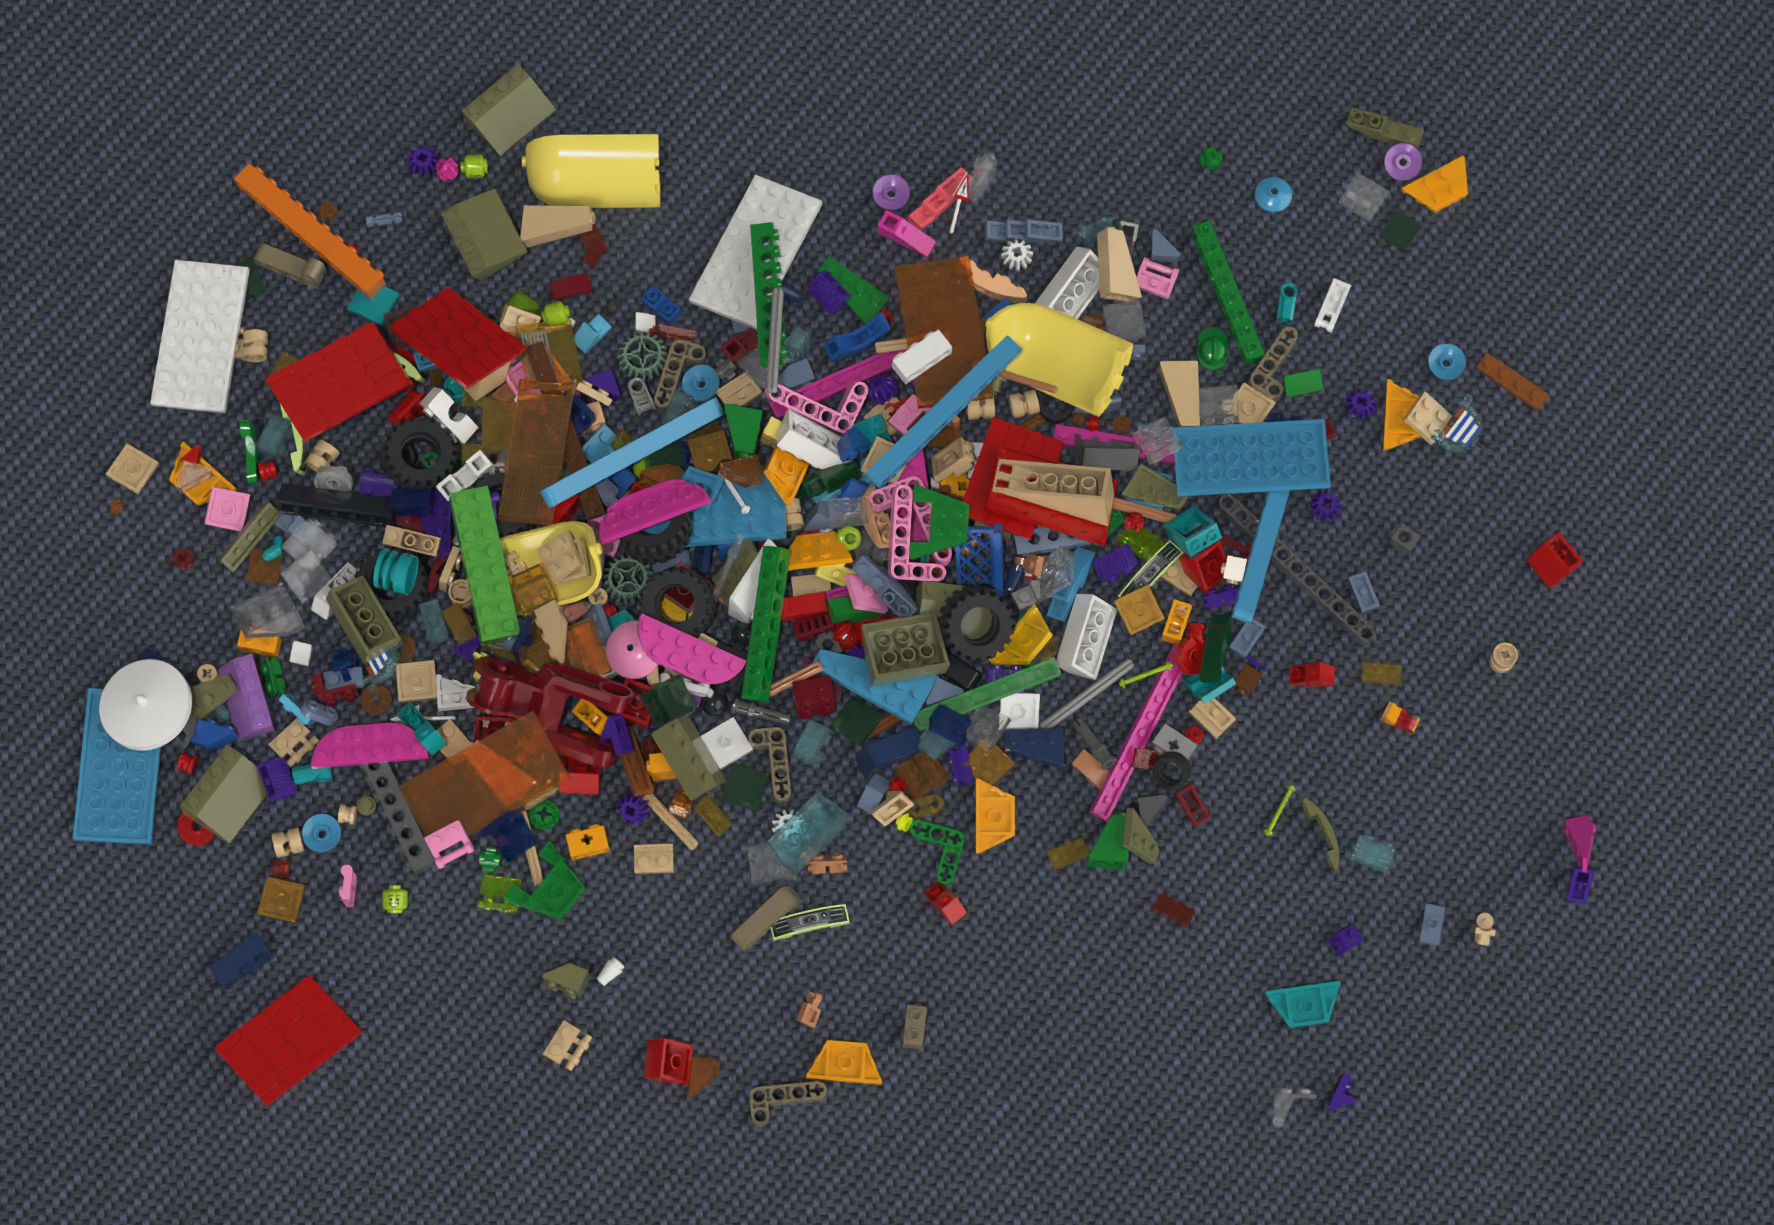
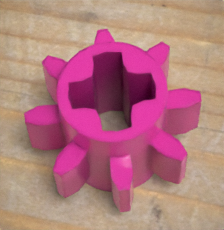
(447, 169)

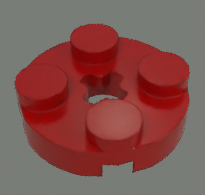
(1190, 646)
(191, 837)

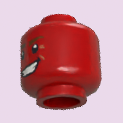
(845, 635)

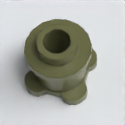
(996, 384)

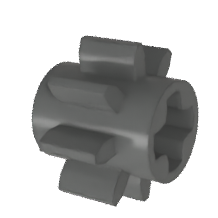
(725, 369)

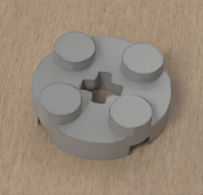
(327, 474)

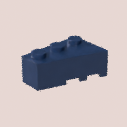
(1037, 745)
(888, 750)
(241, 961)

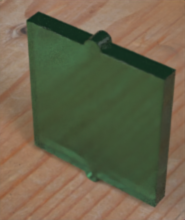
(1400, 231)

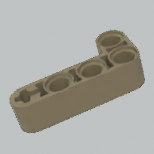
(306, 272)
(1275, 361)
(674, 377)
(776, 765)
(765, 917)
(788, 1098)

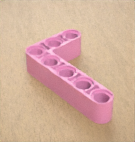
(818, 409)
(920, 512)
(904, 542)

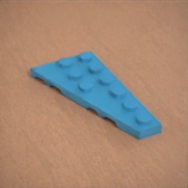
(898, 698)

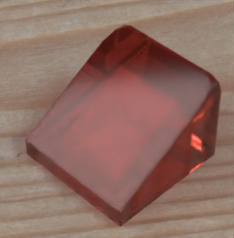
(1144, 758)

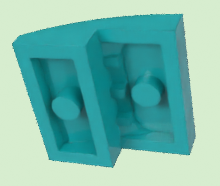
(375, 308)
(1208, 691)

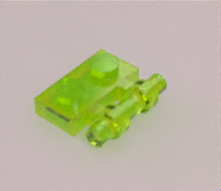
(1143, 543)
(497, 887)

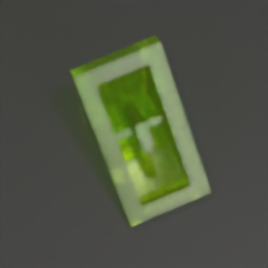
(523, 302)

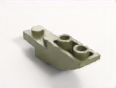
(1382, 129)

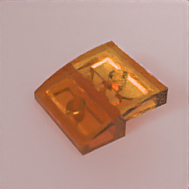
(921, 774)

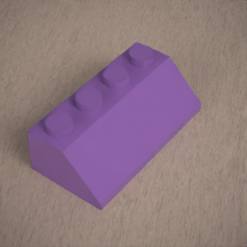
(249, 705)

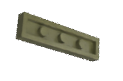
(249, 536)

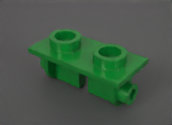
(270, 671)

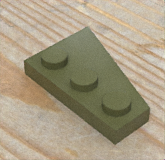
(1153, 489)
(739, 568)
(211, 695)
(1138, 838)

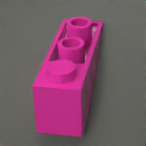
(905, 234)

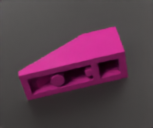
(1580, 835)

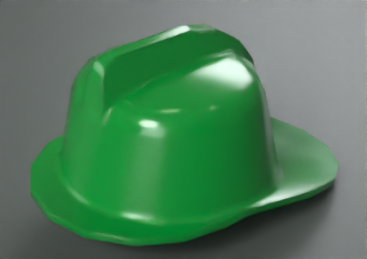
(1212, 348)

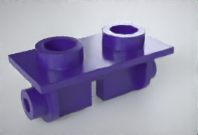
(1213, 597)
(958, 759)

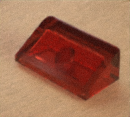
(1173, 910)

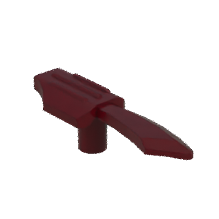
(1234, 544)

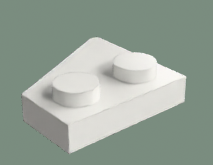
(451, 694)

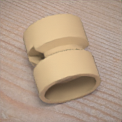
(255, 345)
(1024, 403)
(981, 408)
(316, 460)
(794, 519)
(460, 593)
(1503, 657)
(294, 839)

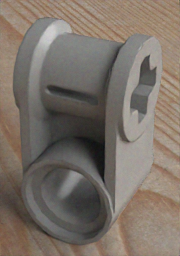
(642, 399)

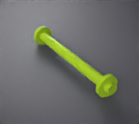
(1168, 665)
(1268, 831)

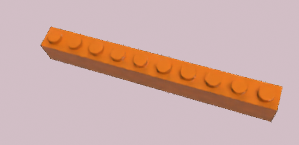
(310, 231)

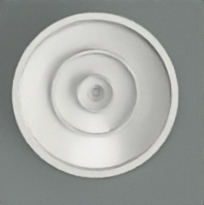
(145, 704)

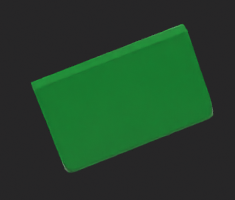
(1302, 383)

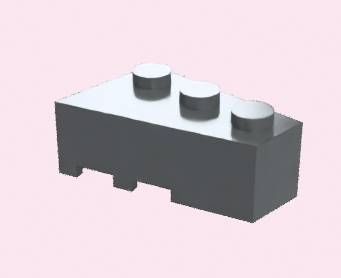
(1114, 454)

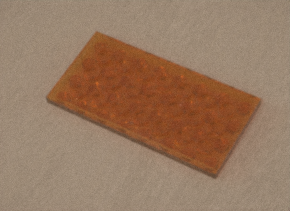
(942, 299)
(487, 778)

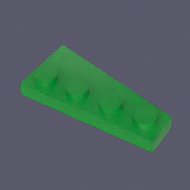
(865, 298)

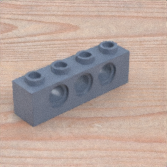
(1045, 545)

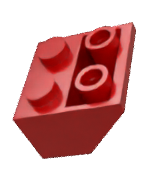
(1555, 560)

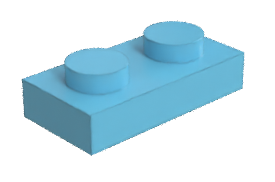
(291, 704)

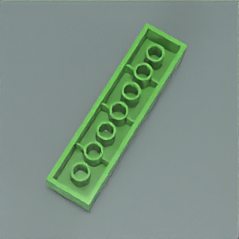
(484, 565)

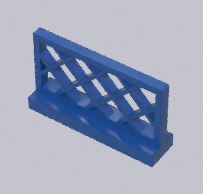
(996, 557)

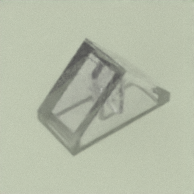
(192, 475)

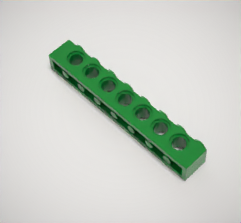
(762, 234)
(1227, 293)
(766, 624)

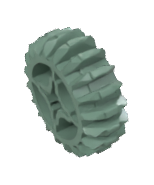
(635, 356)
(622, 585)

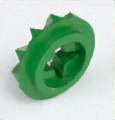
(549, 821)

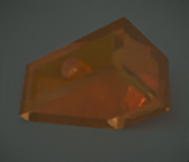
(743, 471)
(660, 474)
(702, 1075)

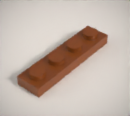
(1512, 381)
(636, 769)

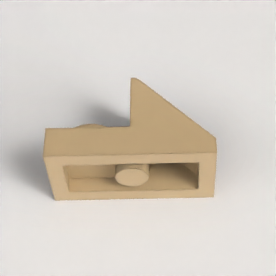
(894, 805)

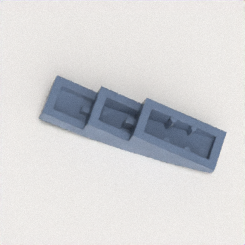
(1030, 231)

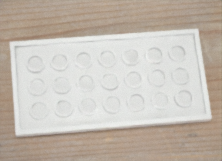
(729, 276)
(200, 336)

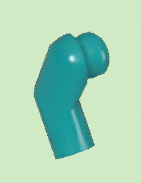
(274, 551)

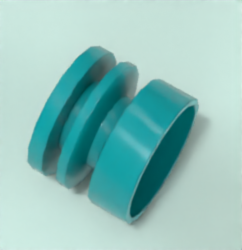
(395, 571)

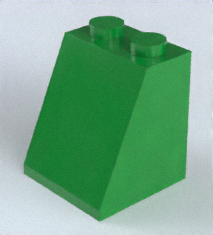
(744, 429)
(1108, 850)

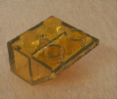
(532, 589)

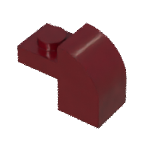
(740, 347)

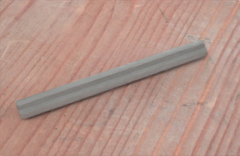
(774, 340)
(1087, 694)

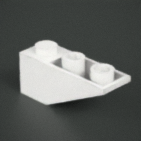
(320, 604)

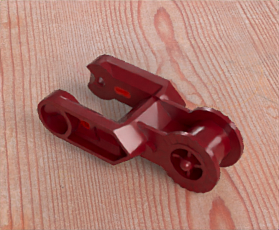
(514, 692)

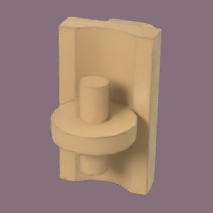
(1483, 928)

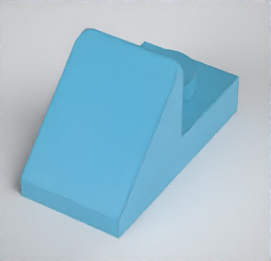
(591, 333)

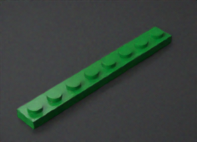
(993, 691)

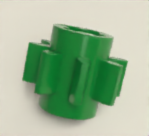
(1211, 159)
(490, 859)

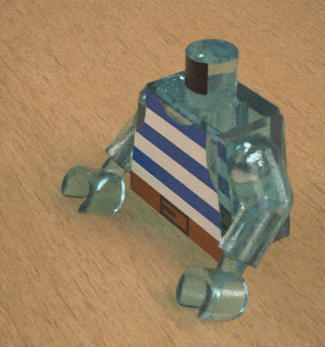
(1461, 430)
(381, 667)

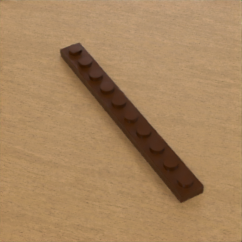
(573, 452)

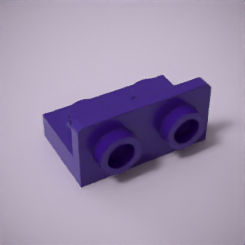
(376, 484)

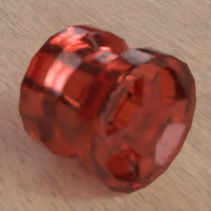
(185, 563)
(649, 745)
(281, 868)

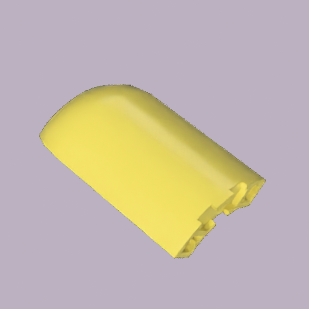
(595, 170)
(1063, 353)
(530, 541)

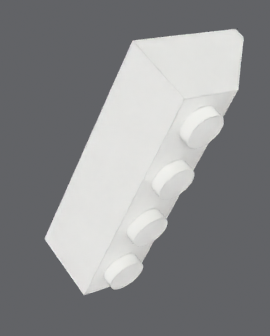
(1073, 284)
(808, 441)
(744, 596)
(1086, 636)

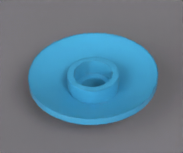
(1273, 202)
(1450, 354)
(697, 375)
(317, 824)

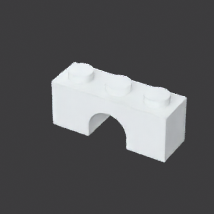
(437, 405)
(467, 475)

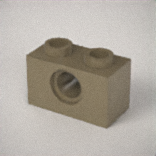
(914, 1027)

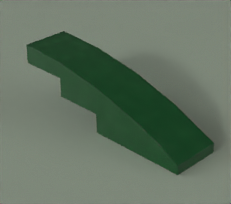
(828, 479)
(1215, 648)

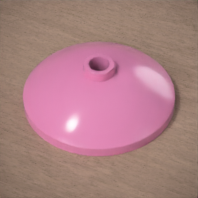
(627, 663)

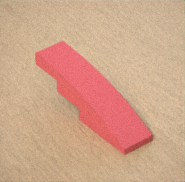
(937, 201)

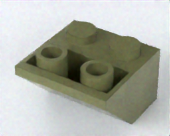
(567, 978)

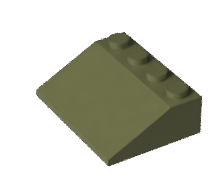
(508, 110)
(484, 234)
(931, 597)
(904, 649)
(688, 757)
(225, 795)

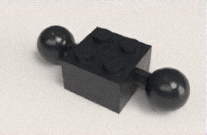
(716, 704)

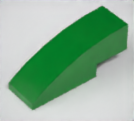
(842, 609)

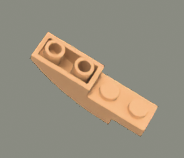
(997, 287)
(878, 522)

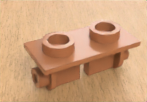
(836, 861)

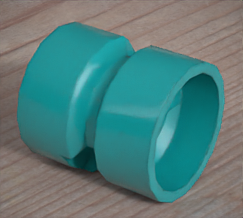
(453, 390)

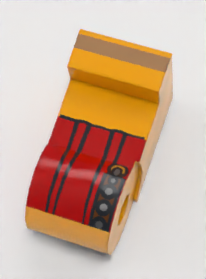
(1400, 718)

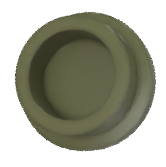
(366, 805)

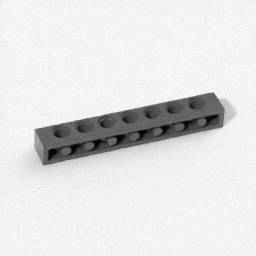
(424, 859)

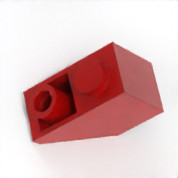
(1312, 675)
(945, 903)

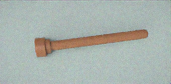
(1028, 381)

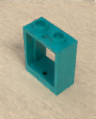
(1186, 522)

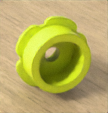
(903, 822)

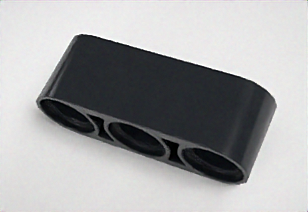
(961, 674)

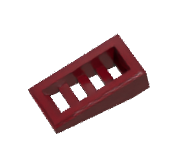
(807, 634)
(1186, 808)

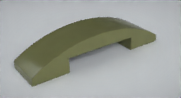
(1311, 812)

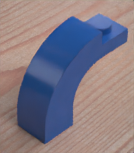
(858, 341)

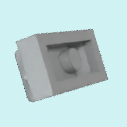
(1028, 595)

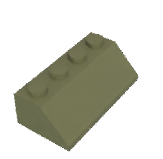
(362, 618)

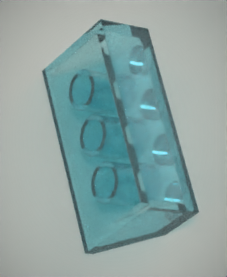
(807, 832)

